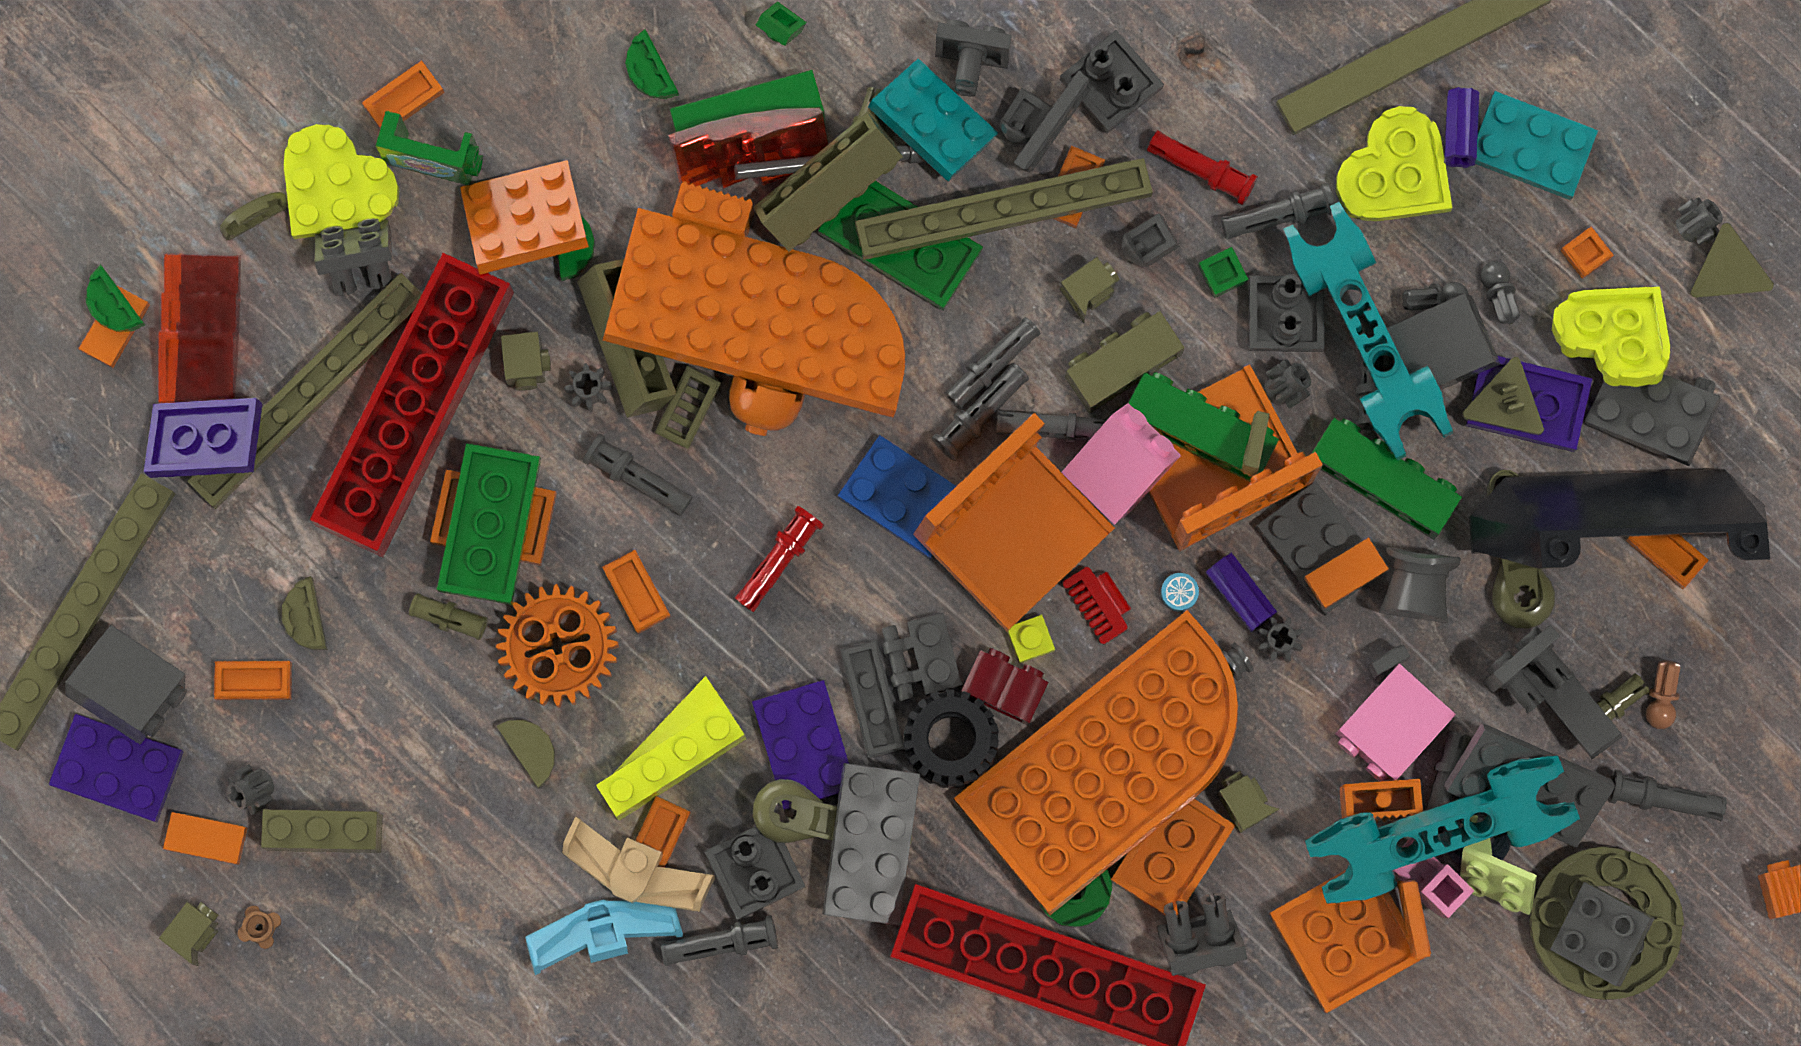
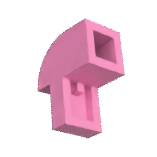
(1438, 884)

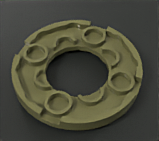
(1625, 872)

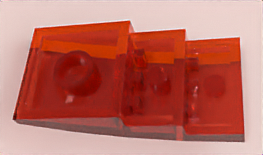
(718, 145)
(199, 327)

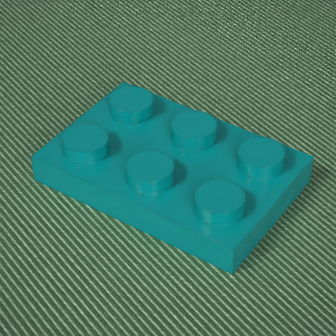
(933, 119)
(1533, 145)

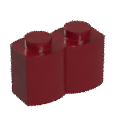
(1004, 686)

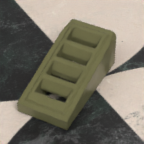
(683, 387)

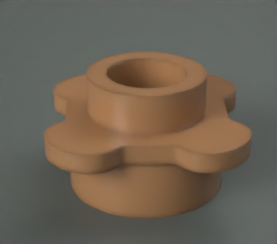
(249, 932)

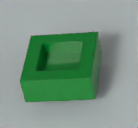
(780, 23)
(1223, 272)

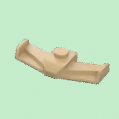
(634, 870)

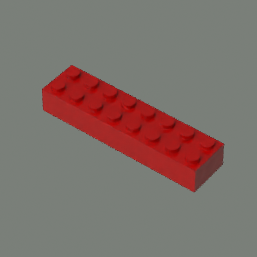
(412, 405)
(1046, 970)

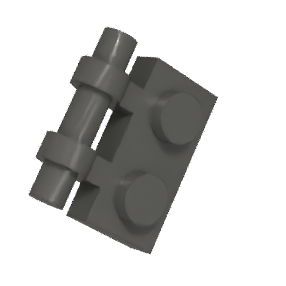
(933, 655)

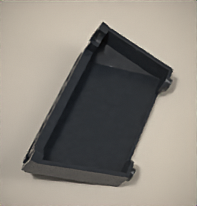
(1545, 516)

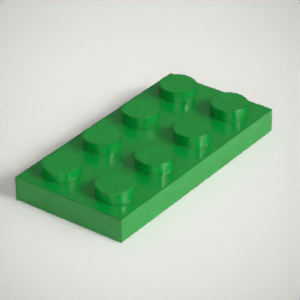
(927, 271)
(489, 524)

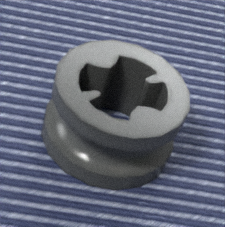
(1237, 661)

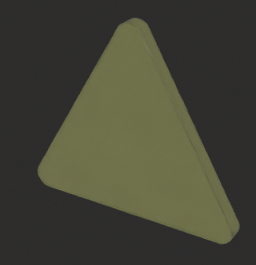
(1730, 268)
(1507, 402)

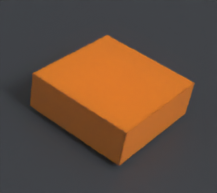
(1587, 252)

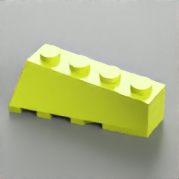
(680, 745)

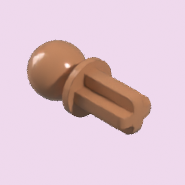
(1661, 712)

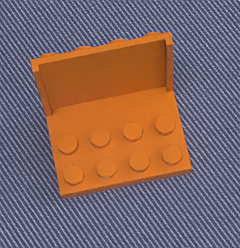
(1204, 498)
(1013, 527)

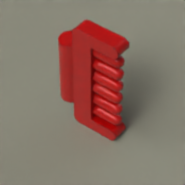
(1108, 601)

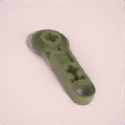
(1514, 576)
(810, 817)

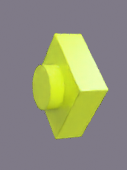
(1031, 639)

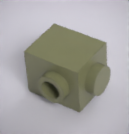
(524, 360)

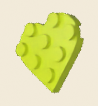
(1397, 171)
(332, 183)
(1619, 330)

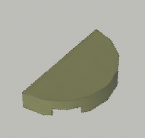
(253, 214)
(1255, 444)
(303, 617)
(531, 747)

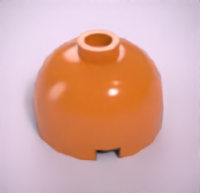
(763, 405)

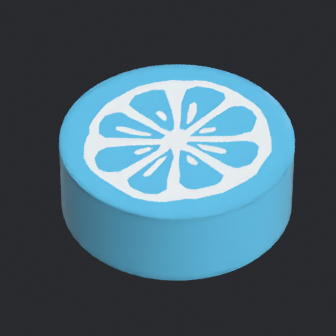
(1179, 592)

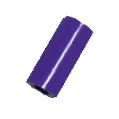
(1461, 127)
(1241, 592)

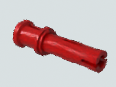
(1218, 174)
(789, 544)

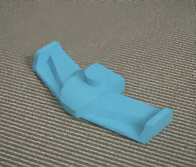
(600, 929)

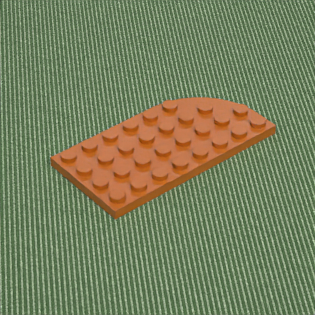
(756, 313)
(1110, 765)

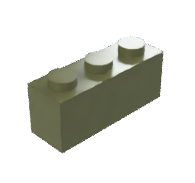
(1123, 360)
(322, 831)

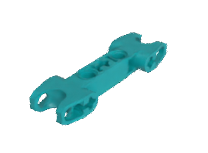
(1397, 392)
(1509, 807)

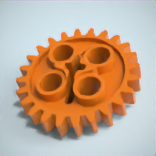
(549, 612)

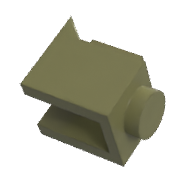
(1089, 286)
(1244, 801)
(191, 931)

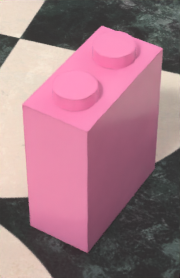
(1121, 463)
(1394, 725)

